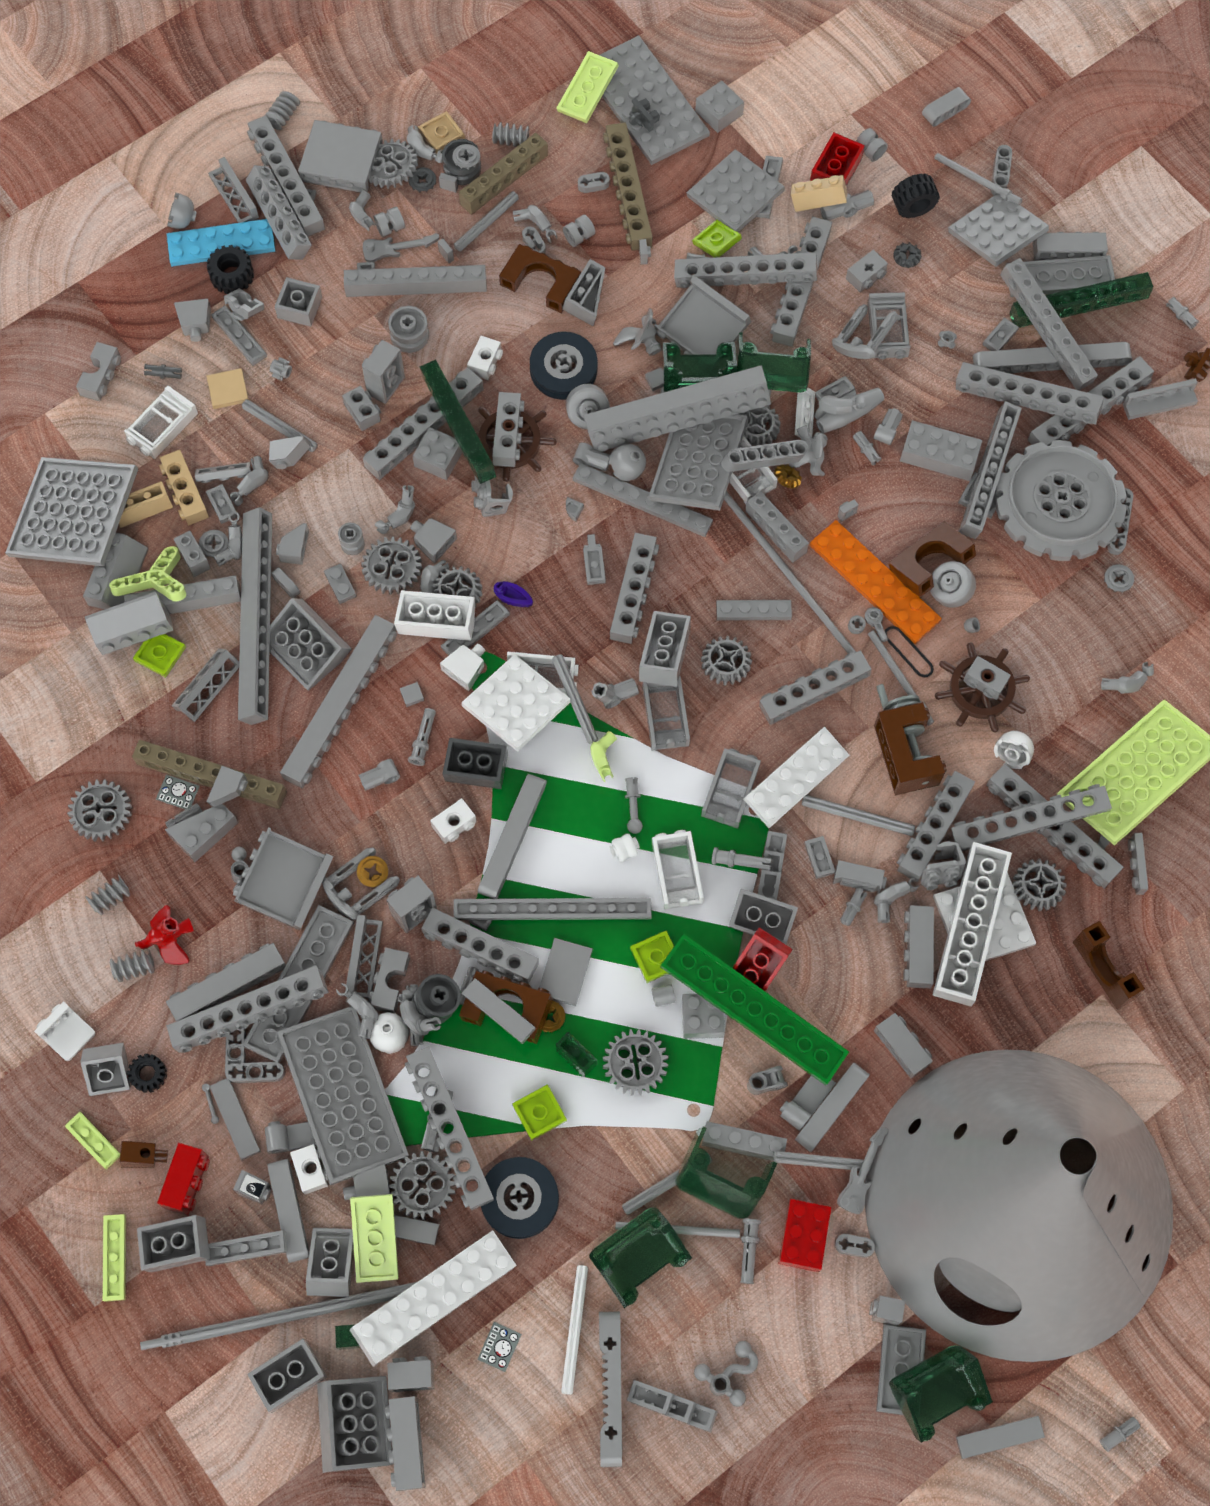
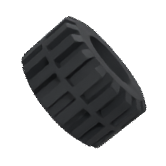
(915, 195)
(227, 258)

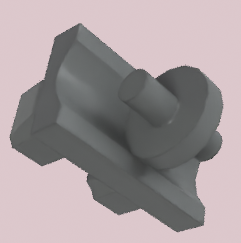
(640, 115)

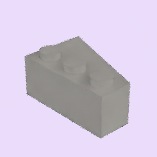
(585, 293)
(202, 830)

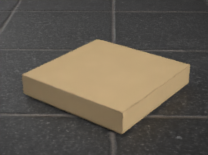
(440, 131)
(227, 388)

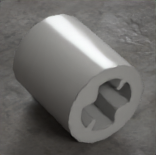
(663, 995)

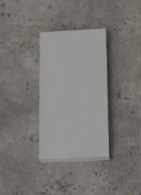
(900, 1351)

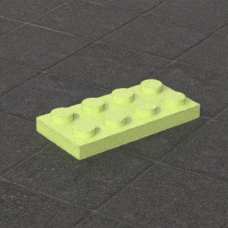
(587, 87)
(374, 1238)

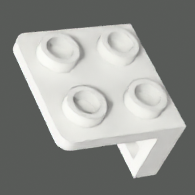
(65, 1031)

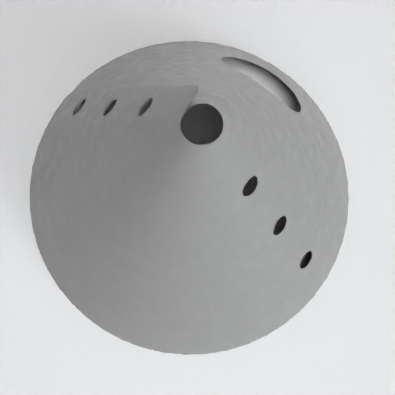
(1011, 1216)

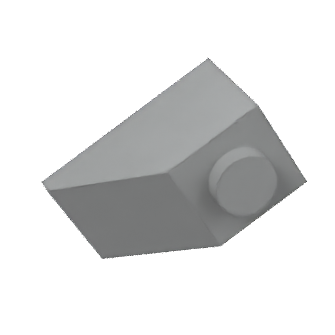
(287, 451)
(293, 545)
(227, 786)

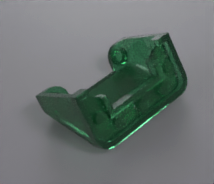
(692, 369)
(638, 1253)
(940, 1389)

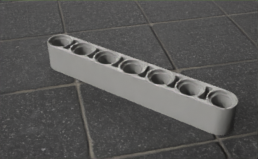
(512, 836)

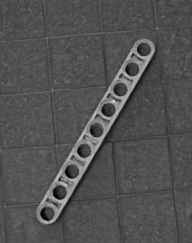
(1043, 360)

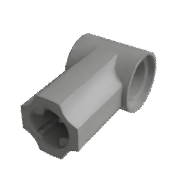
(887, 430)
(587, 455)
(384, 773)

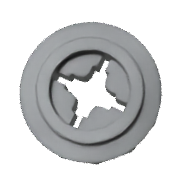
(459, 154)
(208, 538)
(1117, 571)

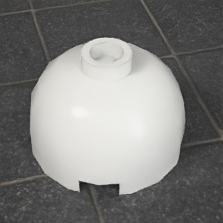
(1014, 749)
(389, 1033)

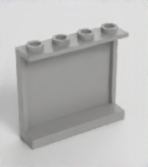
(339, 156)
(702, 320)
(282, 879)

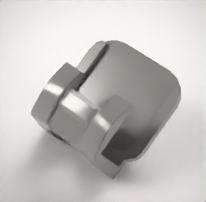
(486, 503)
(944, 872)

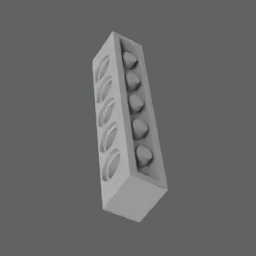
(278, 212)
(641, 545)
(810, 696)
(961, 786)
(438, 919)

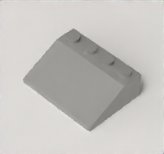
(305, 643)
(353, 1423)

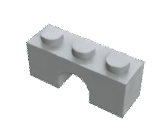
(95, 384)
(392, 963)

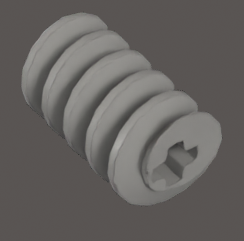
(282, 109)
(509, 135)
(108, 895)
(125, 968)

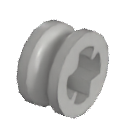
(851, 627)

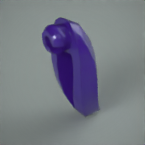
(512, 594)

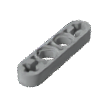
(1122, 536)

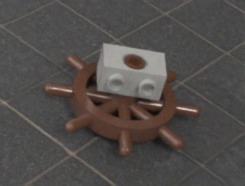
(986, 680)

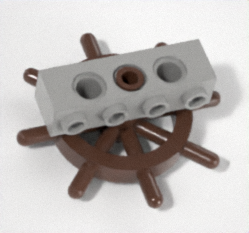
(509, 425)

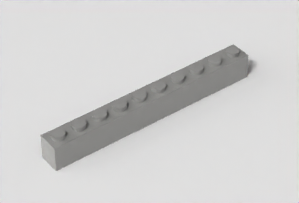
(338, 702)

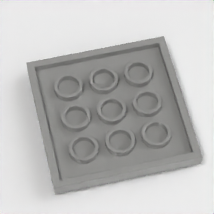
(735, 191)
(998, 229)

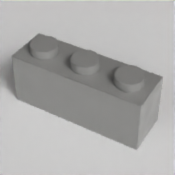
(903, 1045)

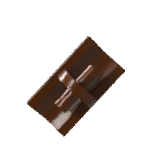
(1196, 362)

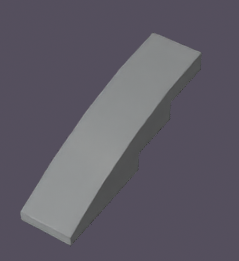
(774, 849)
(672, 1406)

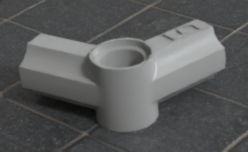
(612, 694)

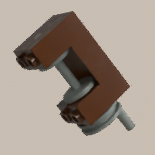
(903, 721)

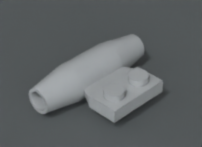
(844, 389)

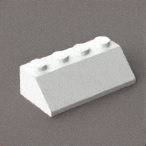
(435, 615)

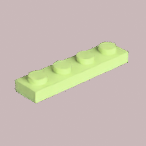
(114, 1257)

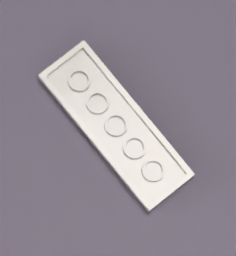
(796, 777)

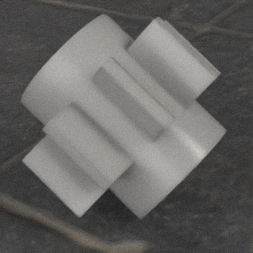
(280, 368)

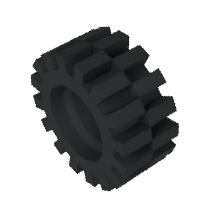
(155, 1082)

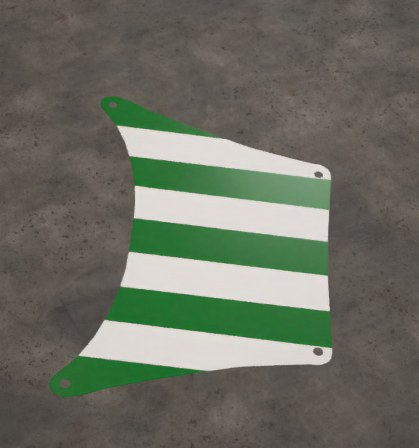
(571, 857)

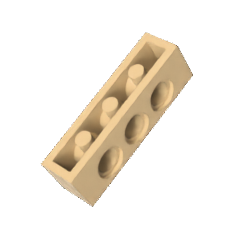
(174, 463)

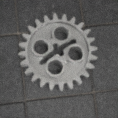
(393, 164)
(375, 561)
(99, 794)
(653, 1059)
(408, 1172)

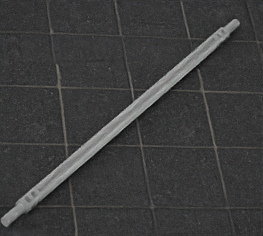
(275, 1317)

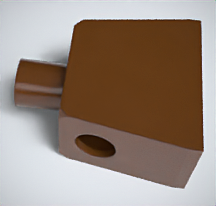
(132, 1151)

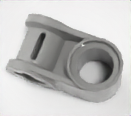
(771, 1081)

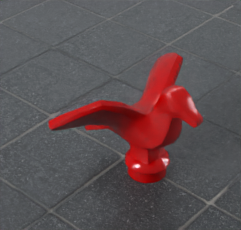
(164, 934)

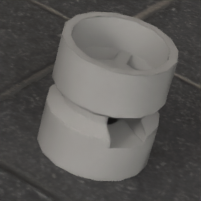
(874, 146)
(390, 221)
(577, 231)
(351, 538)

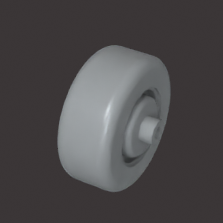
(585, 400)
(953, 584)

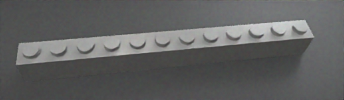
(255, 617)

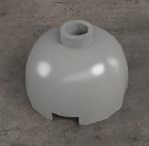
(181, 212)
(627, 462)

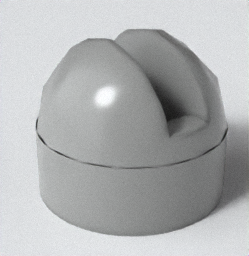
(972, 625)

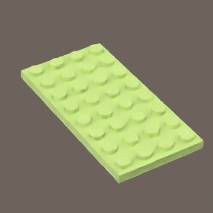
(1143, 769)

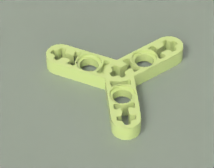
(169, 558)

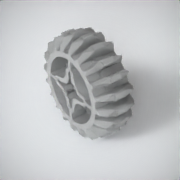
(755, 430)
(443, 585)
(721, 648)
(1055, 883)

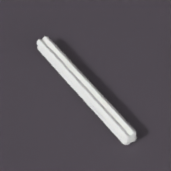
(574, 1329)

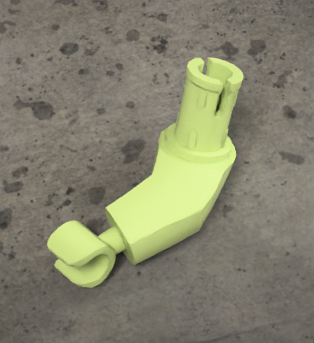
(598, 754)

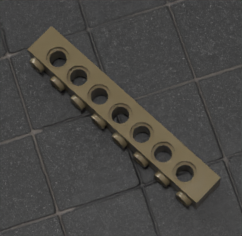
(628, 185)
(205, 772)

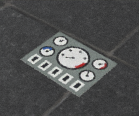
(177, 792)
(499, 1346)

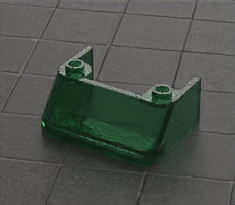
(781, 371)
(716, 1191)

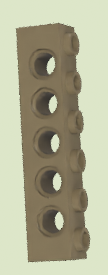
(503, 173)

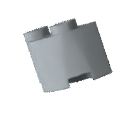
(242, 304)

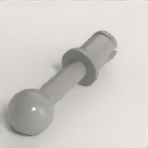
(634, 825)

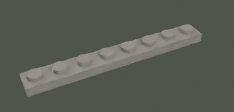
(639, 499)

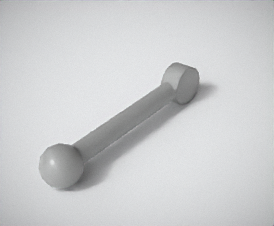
(206, 1088)

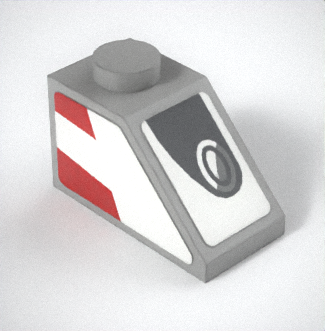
(252, 1187)

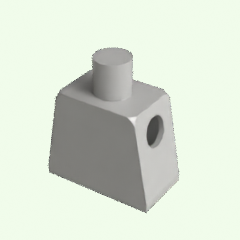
(194, 317)
(433, 538)
(369, 1183)

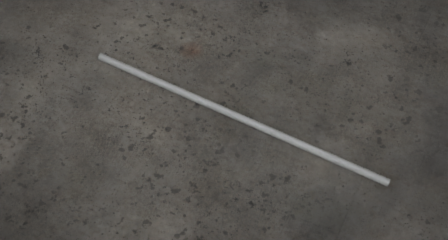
(787, 572)

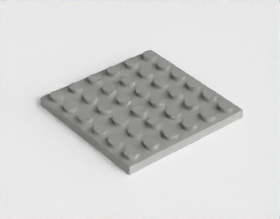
(72, 511)

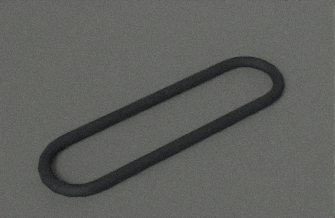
(911, 643)

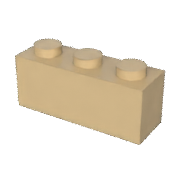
(819, 193)
(145, 503)

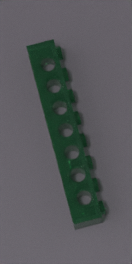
(1091, 297)
(458, 422)

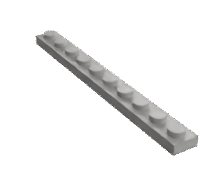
(552, 909)

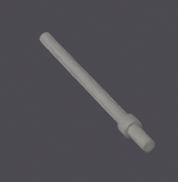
(1003, 192)
(894, 668)
(702, 1231)

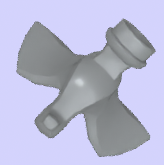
(641, 335)
(815, 451)

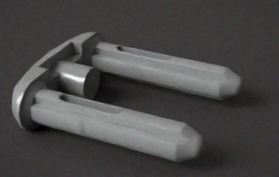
(856, 348)
(339, 899)

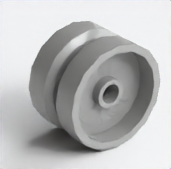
(408, 329)

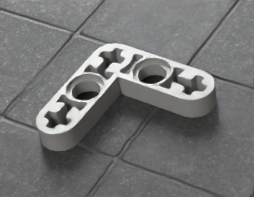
(239, 1063)

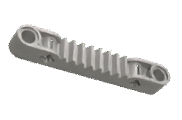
(611, 1449)

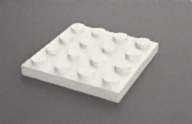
(516, 702)
(1010, 929)

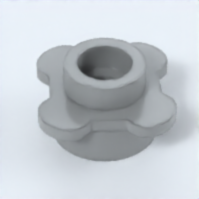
(947, 335)

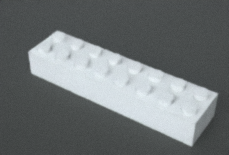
(972, 924)
(432, 1298)

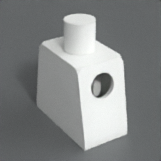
(464, 665)

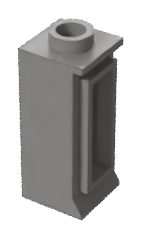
(859, 876)

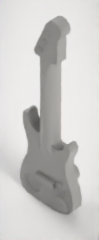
(378, 249)
(853, 1195)

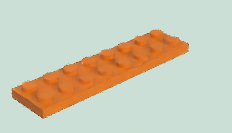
(875, 581)

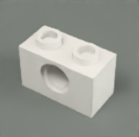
(485, 349)
(457, 811)
(301, 1160)

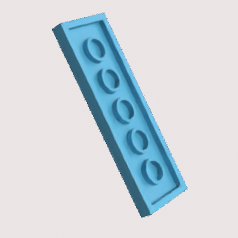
(198, 244)

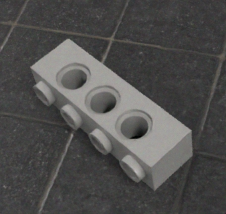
(776, 527)

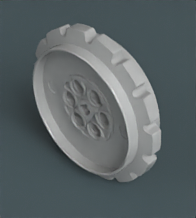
(1046, 531)

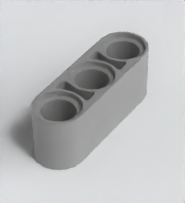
(946, 106)
(1002, 167)

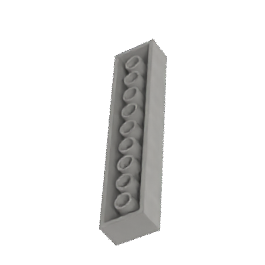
(678, 409)

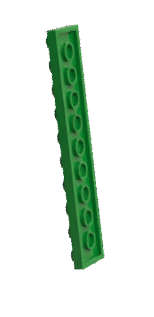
(754, 1009)

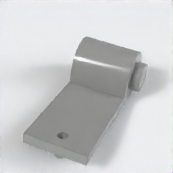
(805, 1102)
(287, 1138)

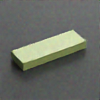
(93, 1140)

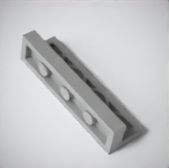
(241, 193)
(1160, 399)
(200, 681)
(357, 952)

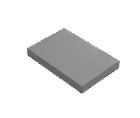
(566, 971)

